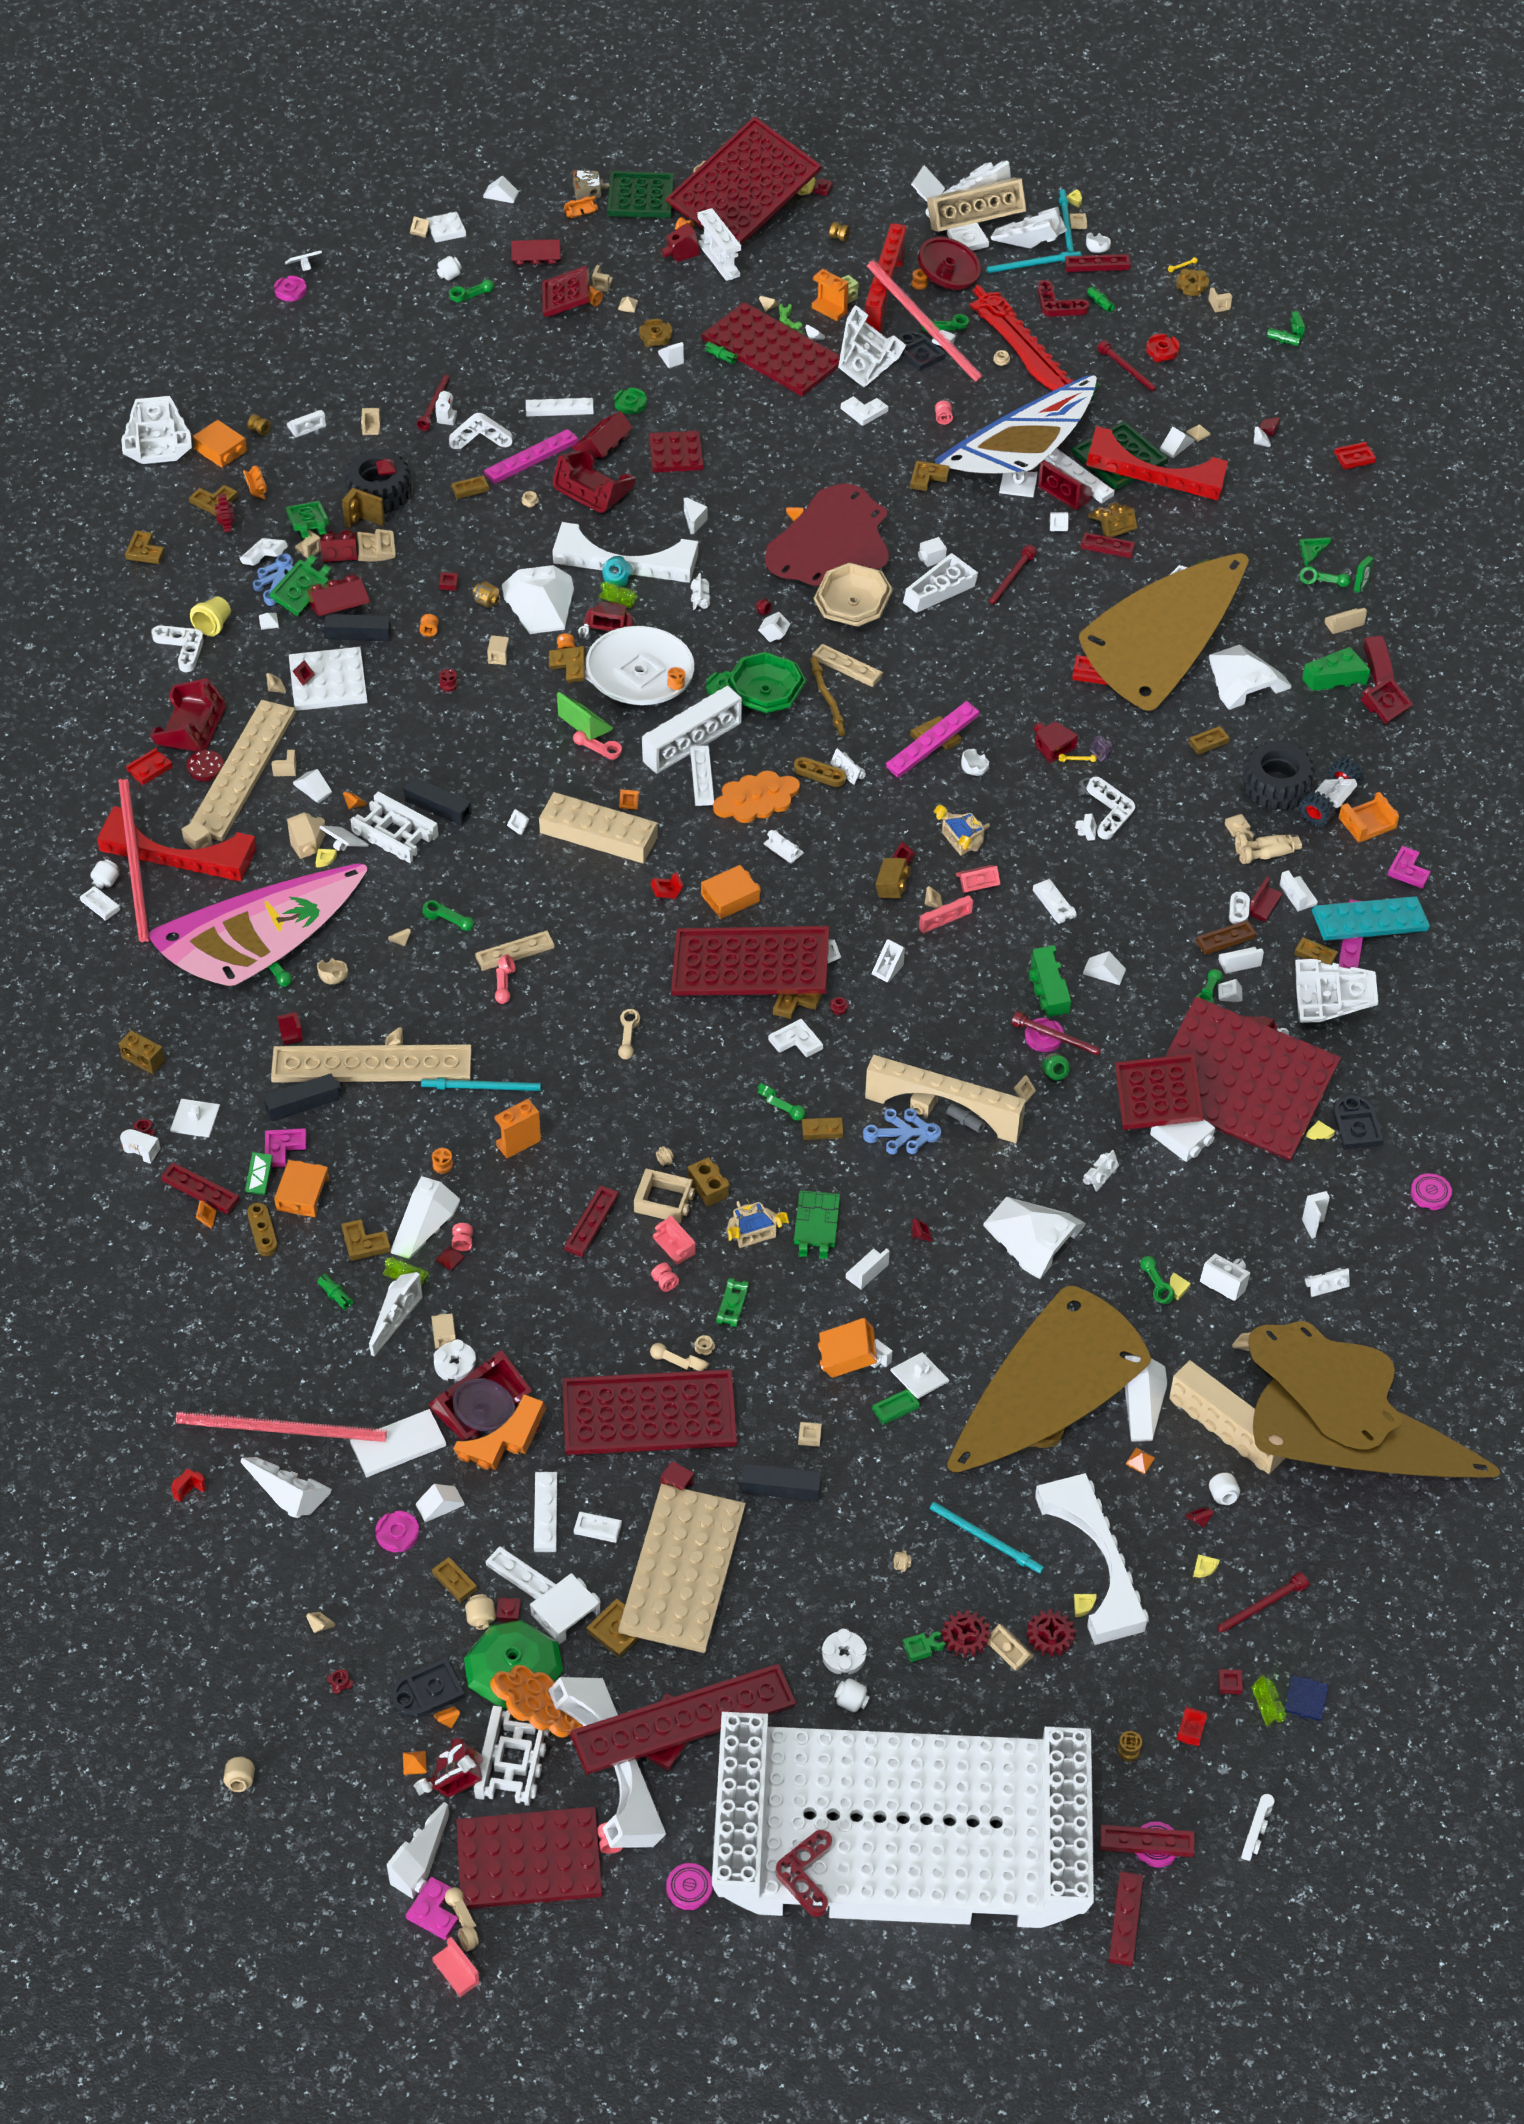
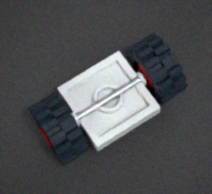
(1342, 781)

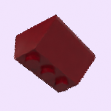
(535, 251)
(604, 435)
(1063, 485)
(337, 595)

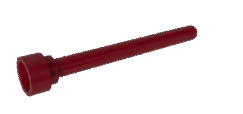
(1104, 347)
(424, 421)
(1028, 553)
(1020, 1020)
(1297, 1582)

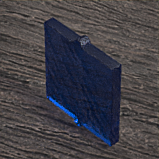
(1306, 1698)

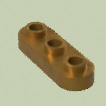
(819, 772)
(265, 1234)

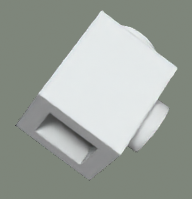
(932, 551)
(774, 627)

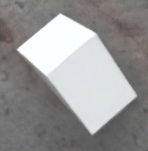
(501, 190)
(673, 354)
(1176, 442)
(695, 514)
(313, 785)
(889, 961)
(1105, 967)
(439, 1501)

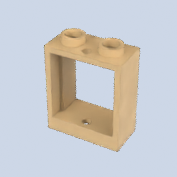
(668, 1182)

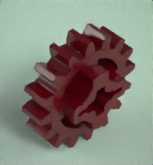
(224, 513)
(1041, 1636)
(968, 1637)

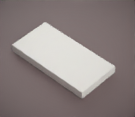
(404, 1442)

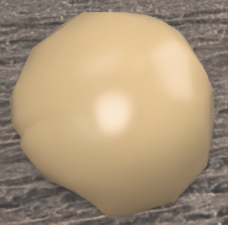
(333, 971)

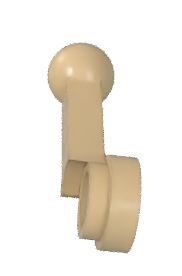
(626, 1050)
(659, 1351)
(467, 1934)

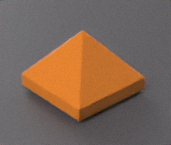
(794, 513)
(628, 799)
(353, 800)
(206, 1214)
(1140, 1461)
(447, 1716)
(414, 1762)

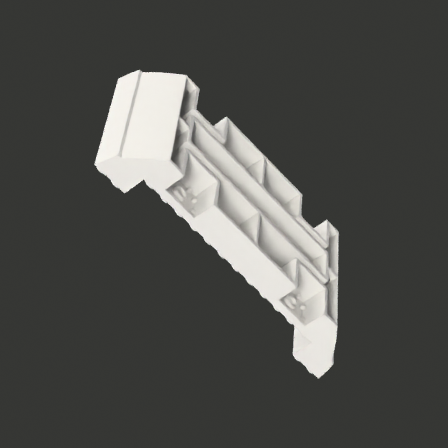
(909, 1871)

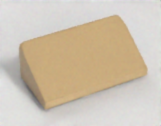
(1009, 1647)

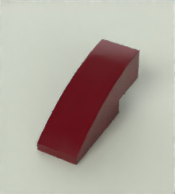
(1378, 658)

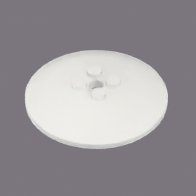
(624, 651)

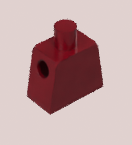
(681, 244)
(1054, 740)

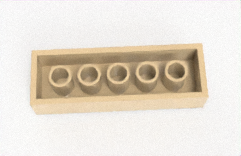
(976, 204)
(598, 827)
(1221, 1413)

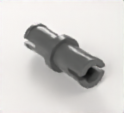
(966, 1118)

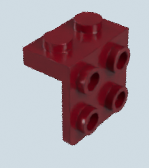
(338, 546)

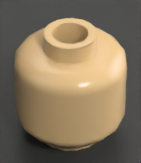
(480, 1611)
(239, 1774)

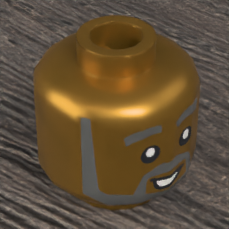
(486, 594)

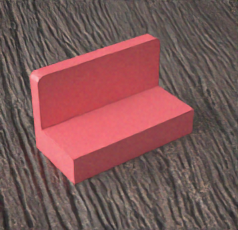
(979, 878)
(456, 1968)

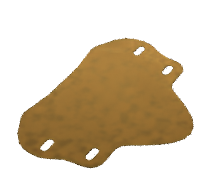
(1333, 1381)

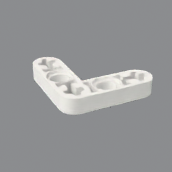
(481, 427)
(165, 635)
(1117, 809)

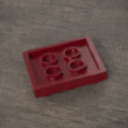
(565, 291)
(675, 451)

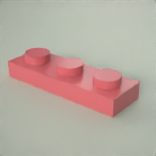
(945, 914)

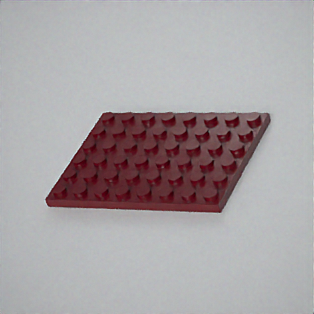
(746, 180)
(1254, 1077)

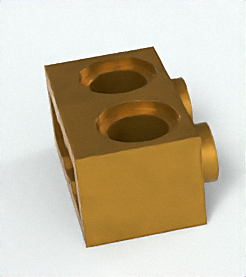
(141, 1052)
(706, 1177)

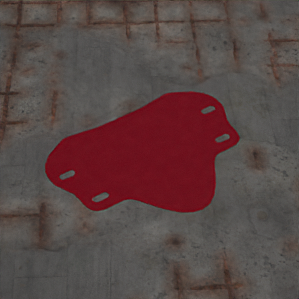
(830, 535)

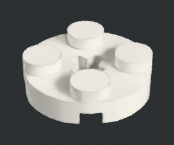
(454, 1350)
(844, 1640)

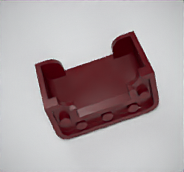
(579, 480)
(194, 718)
(495, 1369)

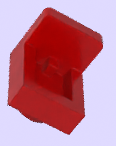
(667, 888)
(183, 1485)
(1192, 1726)

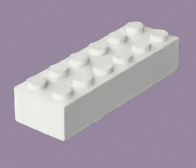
(691, 728)

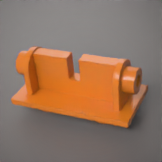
(574, 208)
(256, 482)

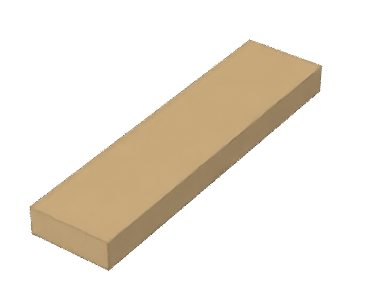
(847, 665)
(516, 949)

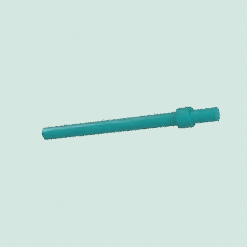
(1064, 202)
(1061, 257)
(442, 1083)
(1022, 1558)

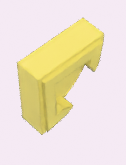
(1075, 198)
(325, 857)
(1320, 1131)
(1179, 1285)
(1205, 1566)
(1083, 1604)

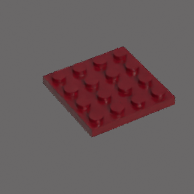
(1159, 1091)

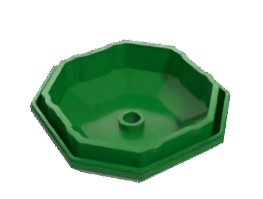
(766, 682)
(501, 1642)

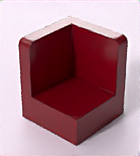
(290, 1028)
(677, 1476)

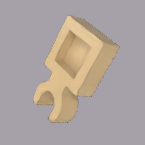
(1237, 825)

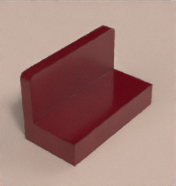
(1264, 901)

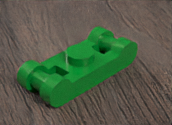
(732, 1302)

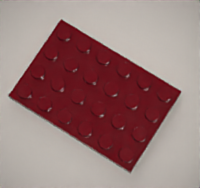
(528, 1858)

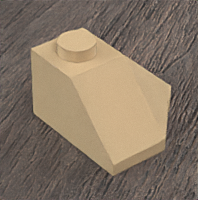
(306, 834)

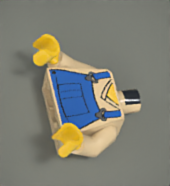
(962, 830)
(753, 1223)

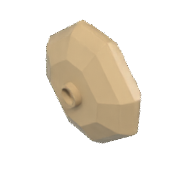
(853, 594)

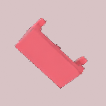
(674, 1240)

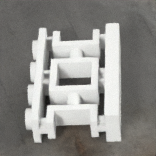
(719, 244)
(399, 815)
(494, 1753)

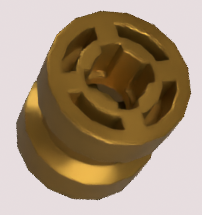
(839, 231)
(260, 425)
(1127, 1751)

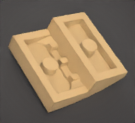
(375, 546)

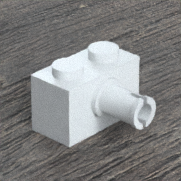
(1225, 1276)

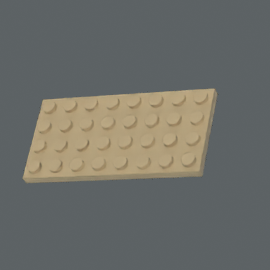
(682, 1568)

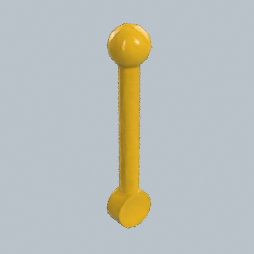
(1171, 268)
(1062, 758)

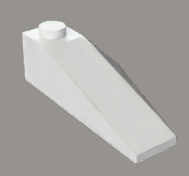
(427, 1211)
(399, 1302)
(1145, 1399)
(287, 1490)
(413, 1860)

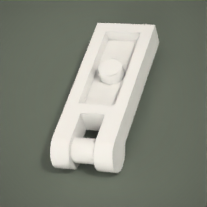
(1054, 901)
(1258, 1826)

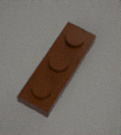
(1226, 937)

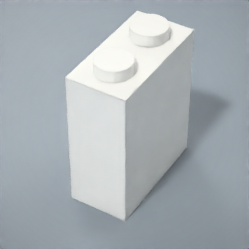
(1185, 1138)

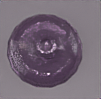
(483, 1404)

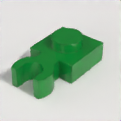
(1297, 324)
(920, 1647)

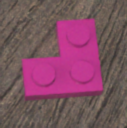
(1405, 869)
(281, 1140)
(428, 1912)

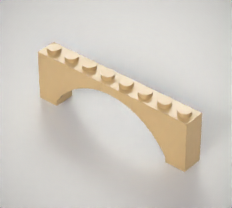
(1000, 1110)

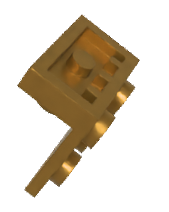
(362, 505)
(1115, 519)

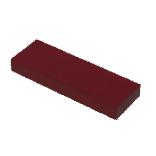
(1107, 545)

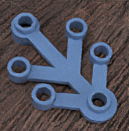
(283, 563)
(903, 1131)

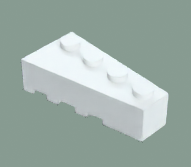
(940, 583)

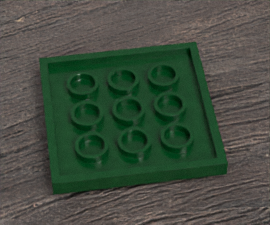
(640, 194)
(1131, 442)

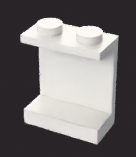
(564, 1606)

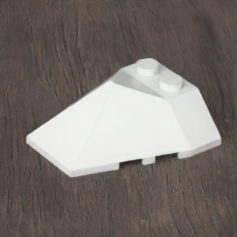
(984, 175)
(1030, 230)
(865, 350)
(155, 432)
(540, 597)
(1241, 673)
(1331, 990)
(1032, 1232)

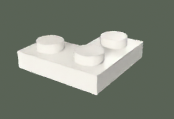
(864, 413)
(261, 548)
(796, 1034)

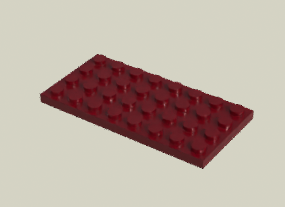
(773, 348)
(751, 960)
(649, 1412)

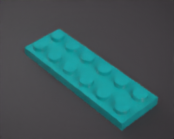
(1370, 918)

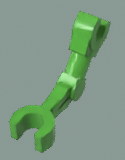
(784, 312)

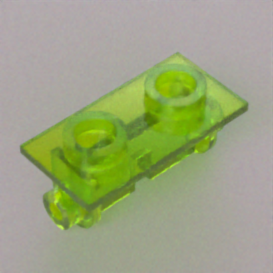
(621, 596)
(396, 1268)
(1265, 1694)

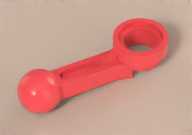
(581, 739)
(506, 966)

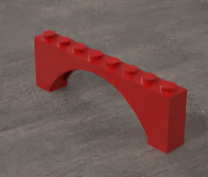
(891, 256)
(1200, 480)
(224, 859)

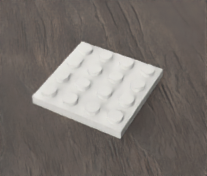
(336, 679)

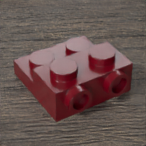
(1386, 699)

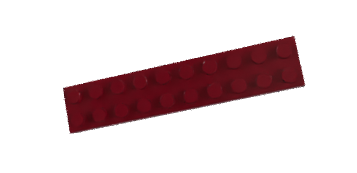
(679, 1719)

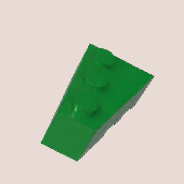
(1336, 669)
(1048, 982)

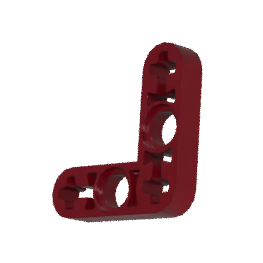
(1050, 306)
(798, 1868)

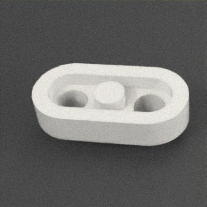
(1239, 907)

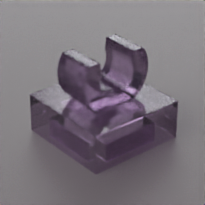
(1101, 748)

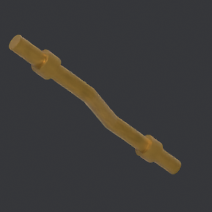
(817, 672)

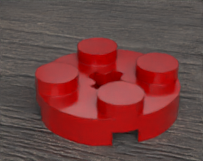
(1169, 350)

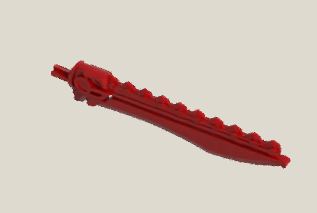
(1003, 318)

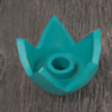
(621, 577)

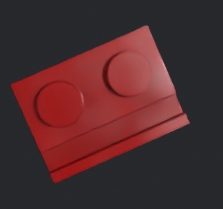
(1354, 455)
(1085, 671)
(149, 766)

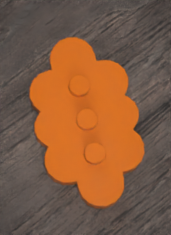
(756, 796)
(530, 1700)

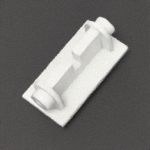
(700, 592)
(842, 761)
(783, 847)
(1105, 1167)
(1329, 1282)

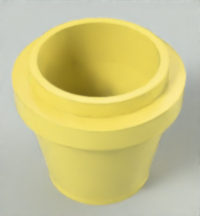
(210, 616)

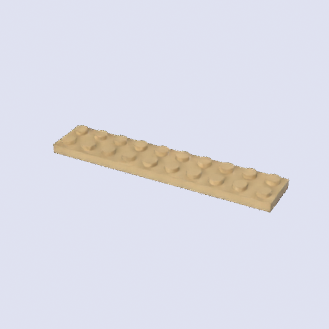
(243, 768)
(371, 1062)

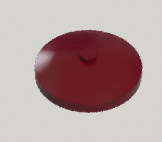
(949, 263)

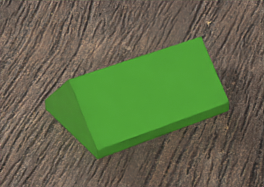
(581, 717)

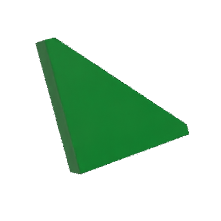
(1312, 548)

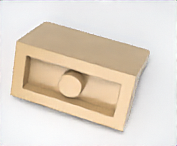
(1346, 620)

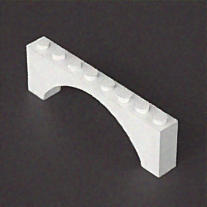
(671, 564)
(1076, 1503)
(636, 1817)

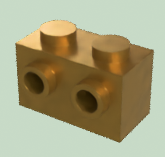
(892, 878)

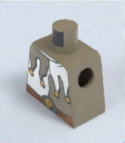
(588, 184)

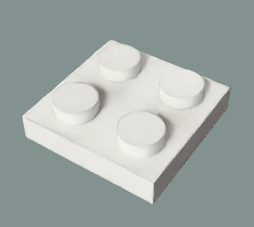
(446, 227)
(969, 235)

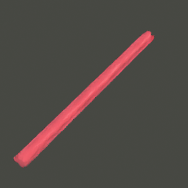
(898, 293)
(133, 860)
(281, 1427)

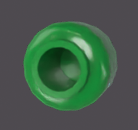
(1055, 1066)

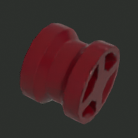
(448, 680)

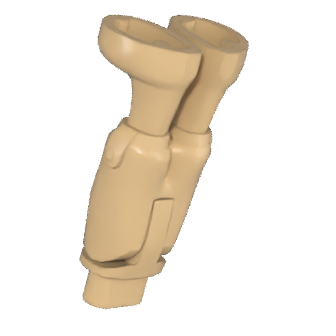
(1265, 847)

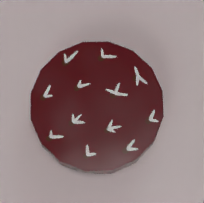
(204, 765)

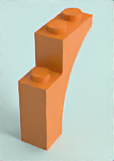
(514, 1434)

